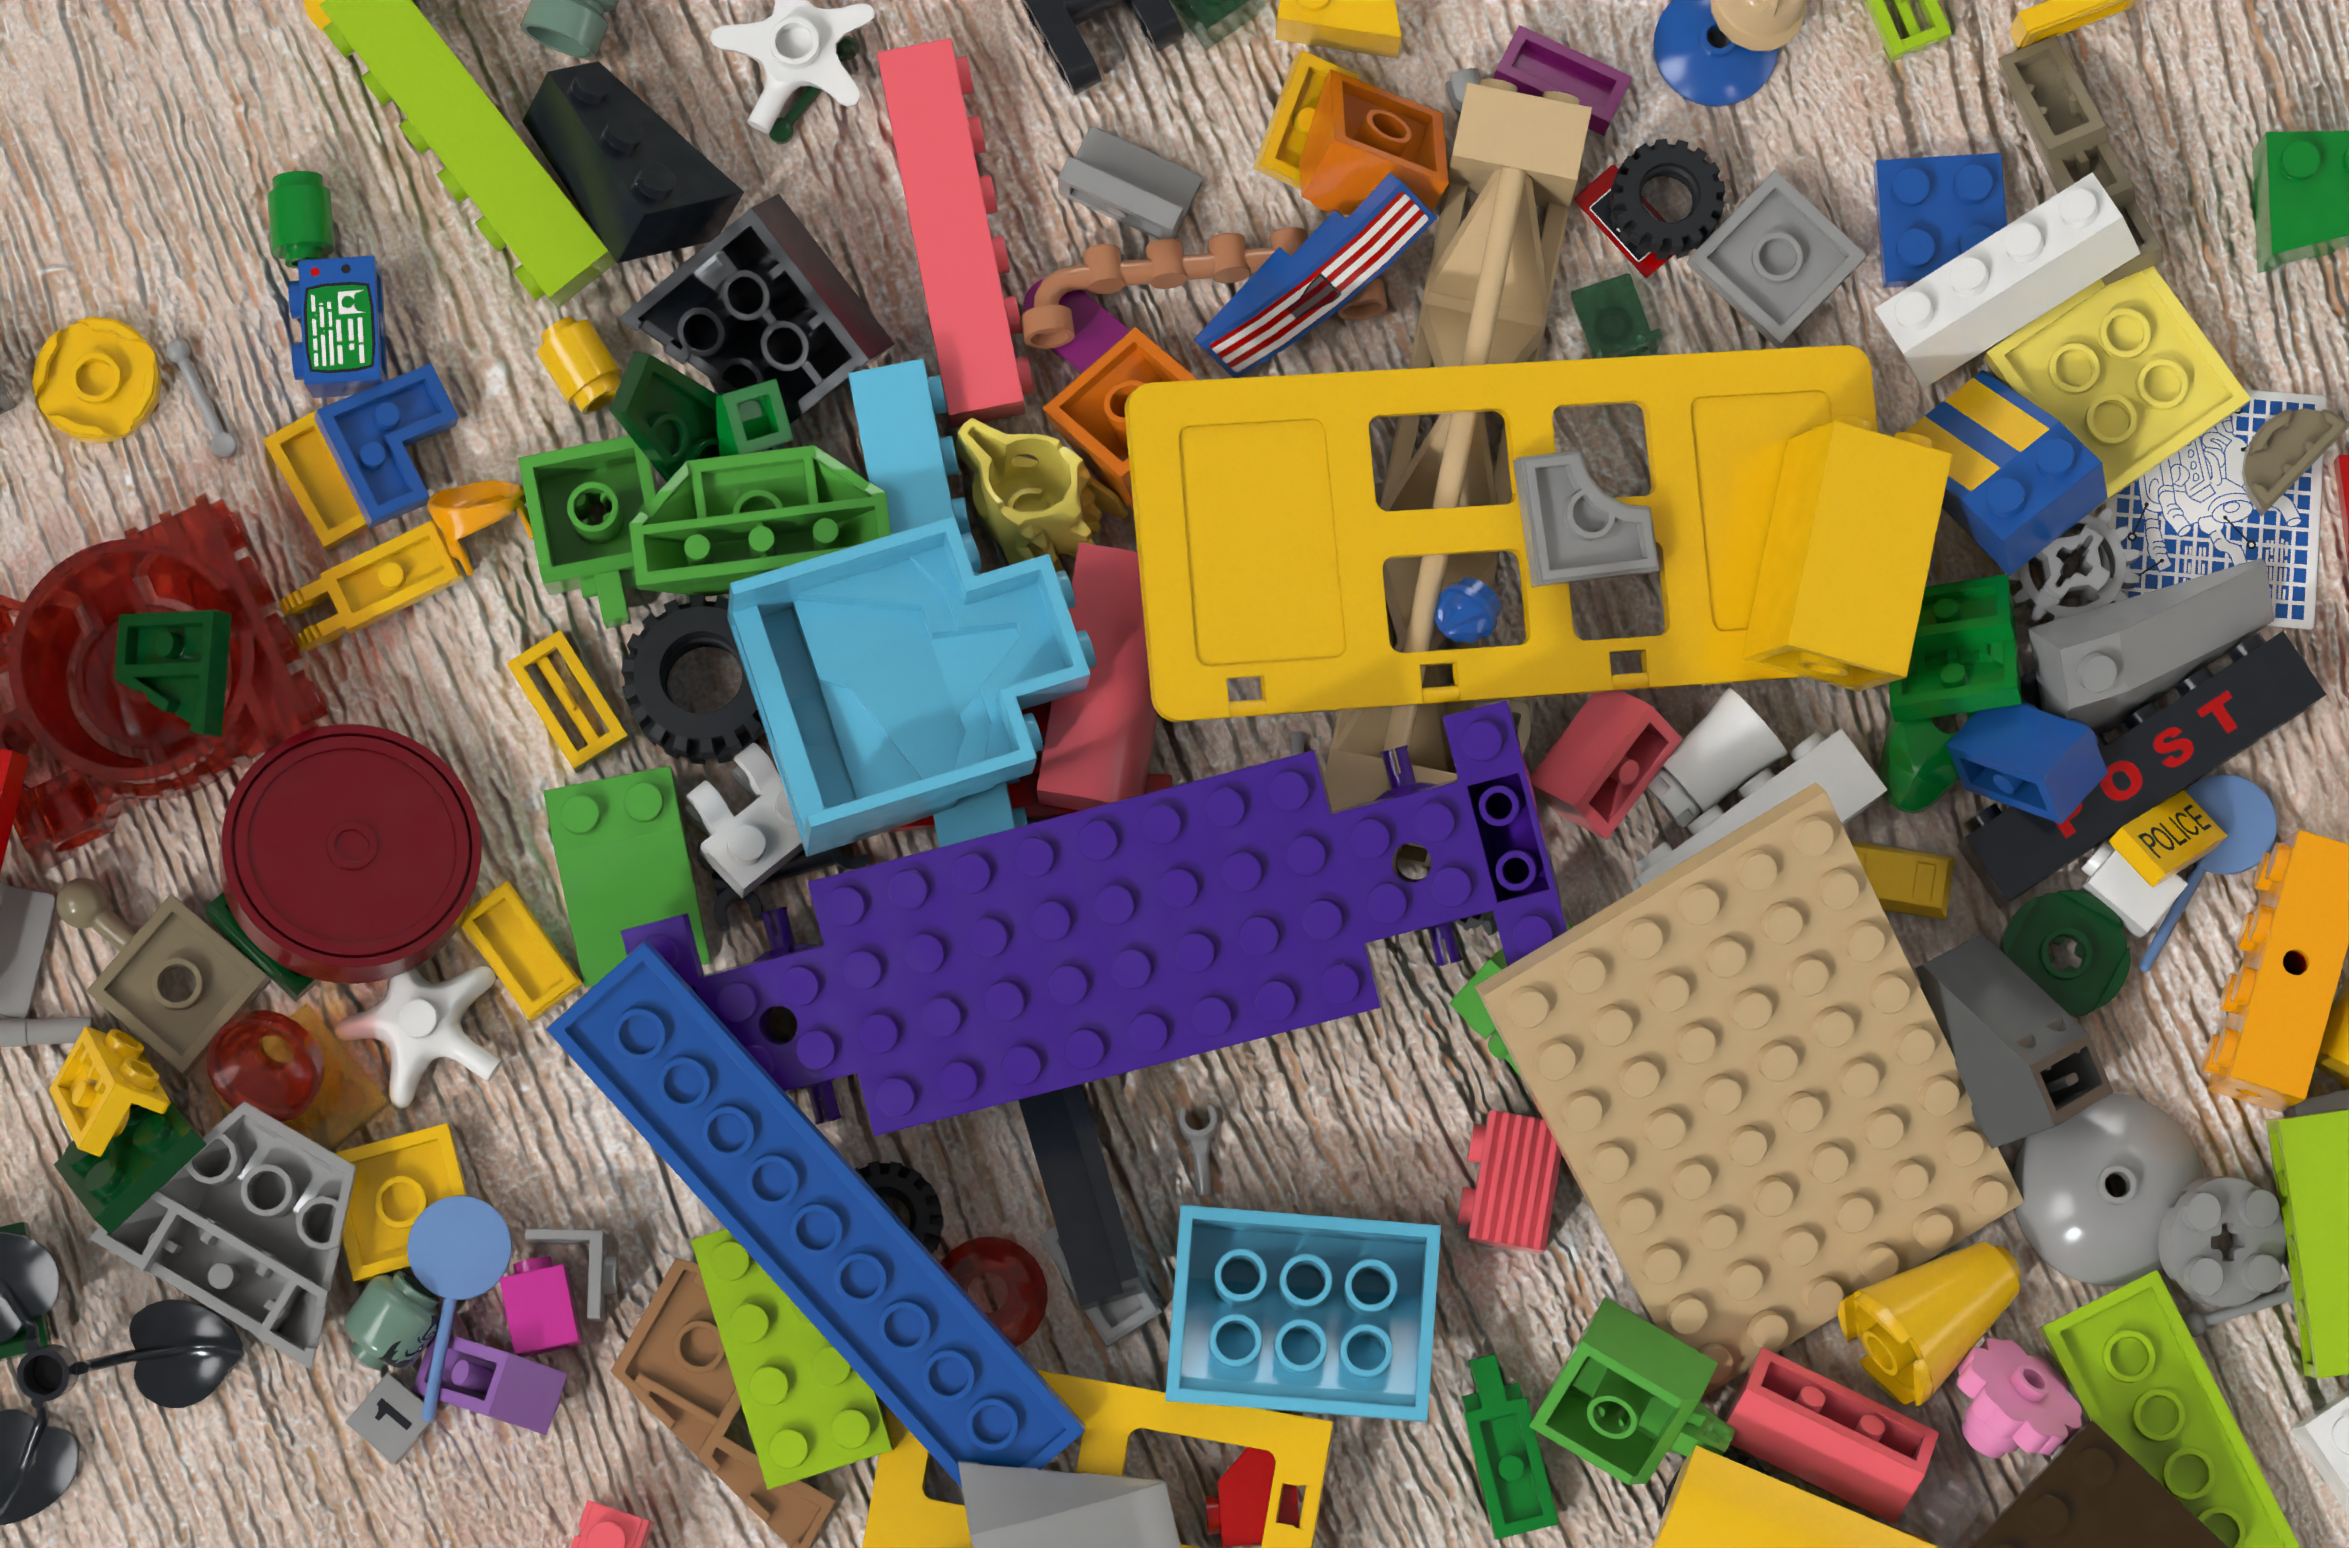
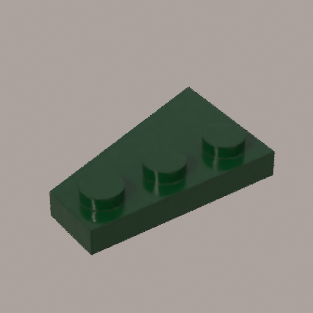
(666, 414)

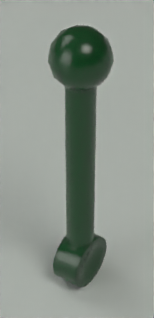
(782, 129)

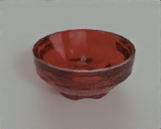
(246, 1073)
(1017, 1268)

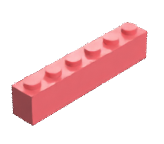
(952, 232)

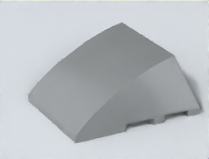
(248, 1229)
(1065, 1509)

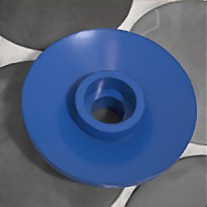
(1698, 69)

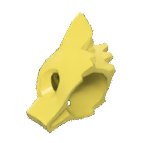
(1029, 502)

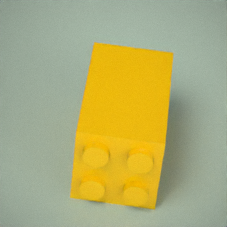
(1847, 554)

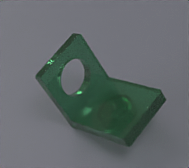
(1614, 319)

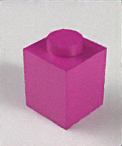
(541, 1307)

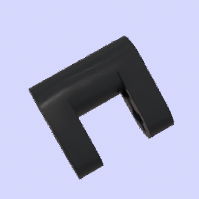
(1056, 28)

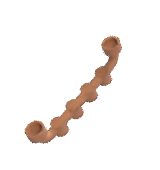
(1167, 267)

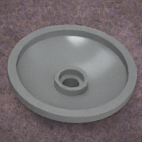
(2066, 1205)

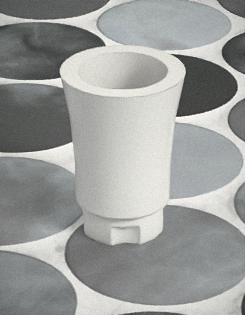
(1715, 759)

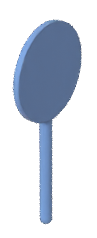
(2251, 828)
(457, 1253)

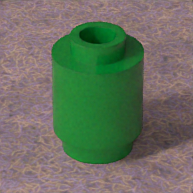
(300, 217)

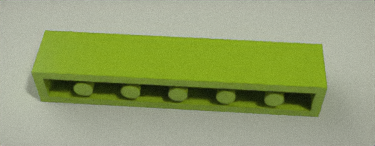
(473, 142)

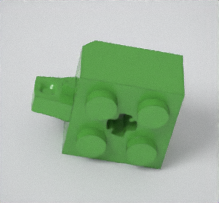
(572, 552)
(1630, 1397)

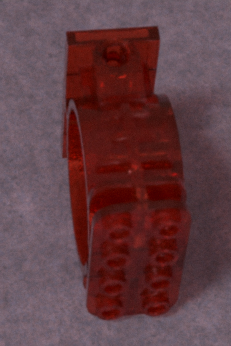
(188, 561)

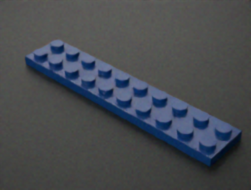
(811, 1220)

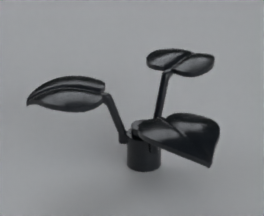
(178, 1357)

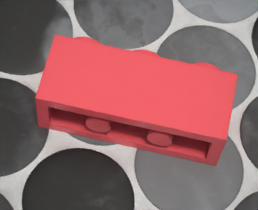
(1830, 1435)

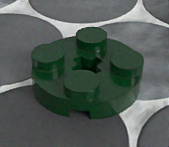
(2098, 941)

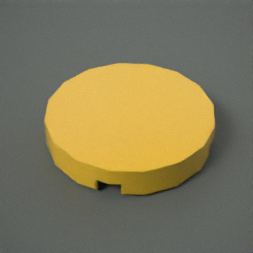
(97, 380)

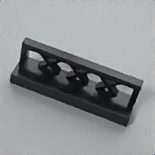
(1081, 1196)

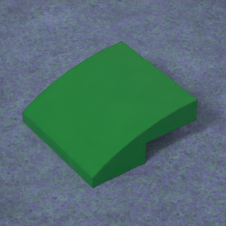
(1961, 652)

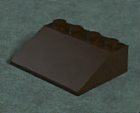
(2096, 1499)

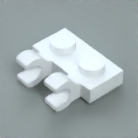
(760, 837)

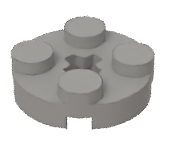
(2257, 1246)

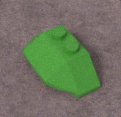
(749, 517)

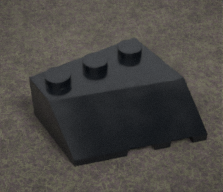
(764, 309)

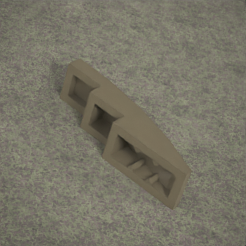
(2074, 138)

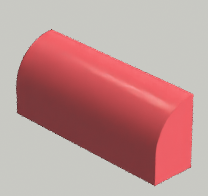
(1105, 735)

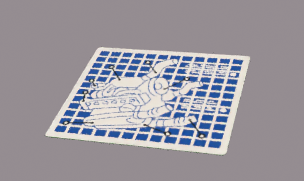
(2197, 518)

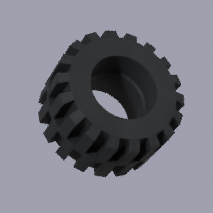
(646, 677)

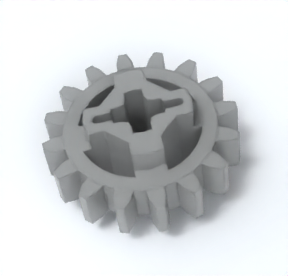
(2090, 579)

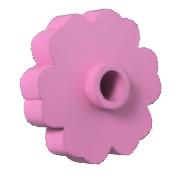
(2015, 1401)

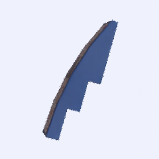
(1304, 289)

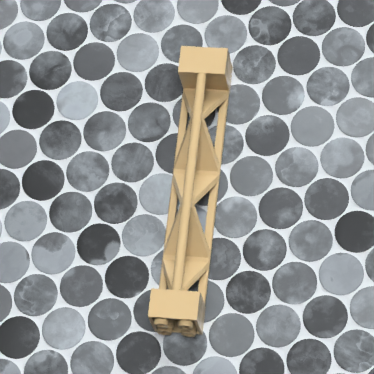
(1479, 307)

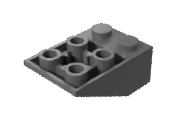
(2011, 1043)

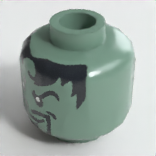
(392, 1321)

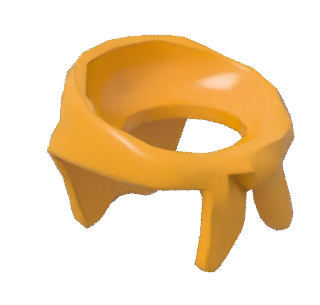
(473, 507)

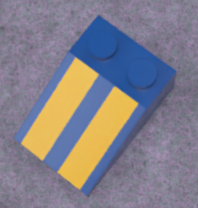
(2012, 470)

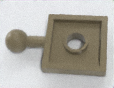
(134, 978)

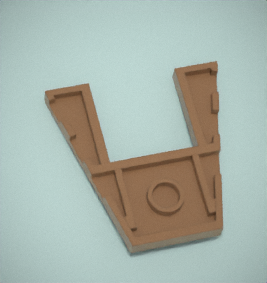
(685, 1380)

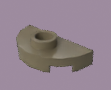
(2285, 451)

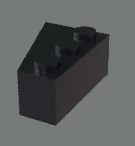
(627, 165)

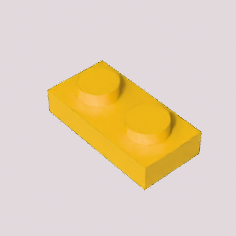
(1293, 117)

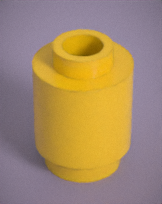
(580, 364)

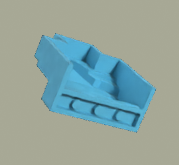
(903, 675)

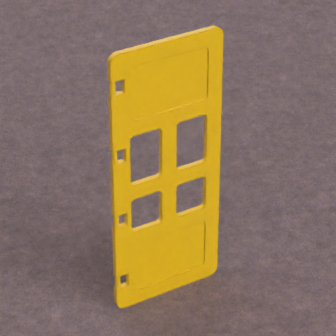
(1273, 547)

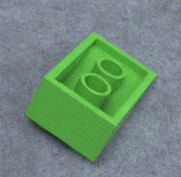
(622, 862)

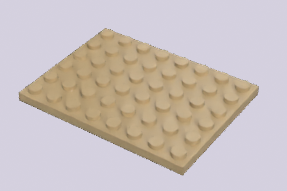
(1751, 1087)

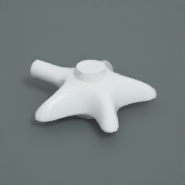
(796, 51)
(423, 1024)

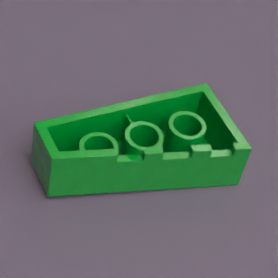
(2300, 196)

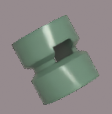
(568, 25)

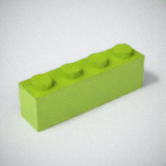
(2313, 1200)

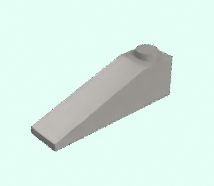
(2142, 647)

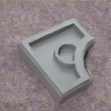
(1575, 527)

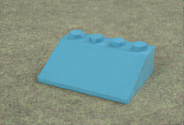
(1303, 1313)

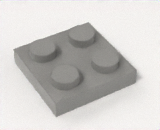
(1776, 259)

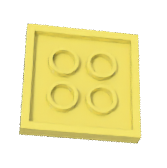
(2122, 374)

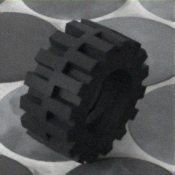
(1677, 163)

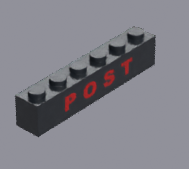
(2148, 764)

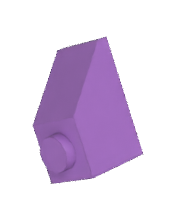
(495, 1384)

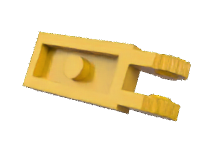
(376, 584)

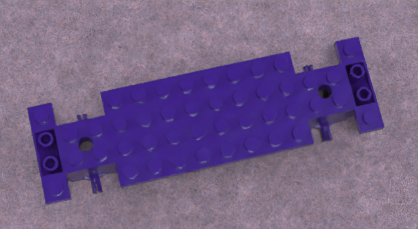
(1130, 931)

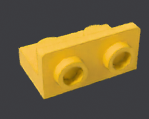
(100, 1084)

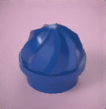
(1467, 611)

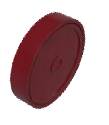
(350, 853)

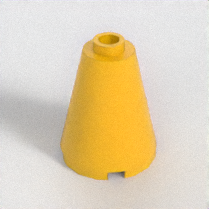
(1929, 1318)

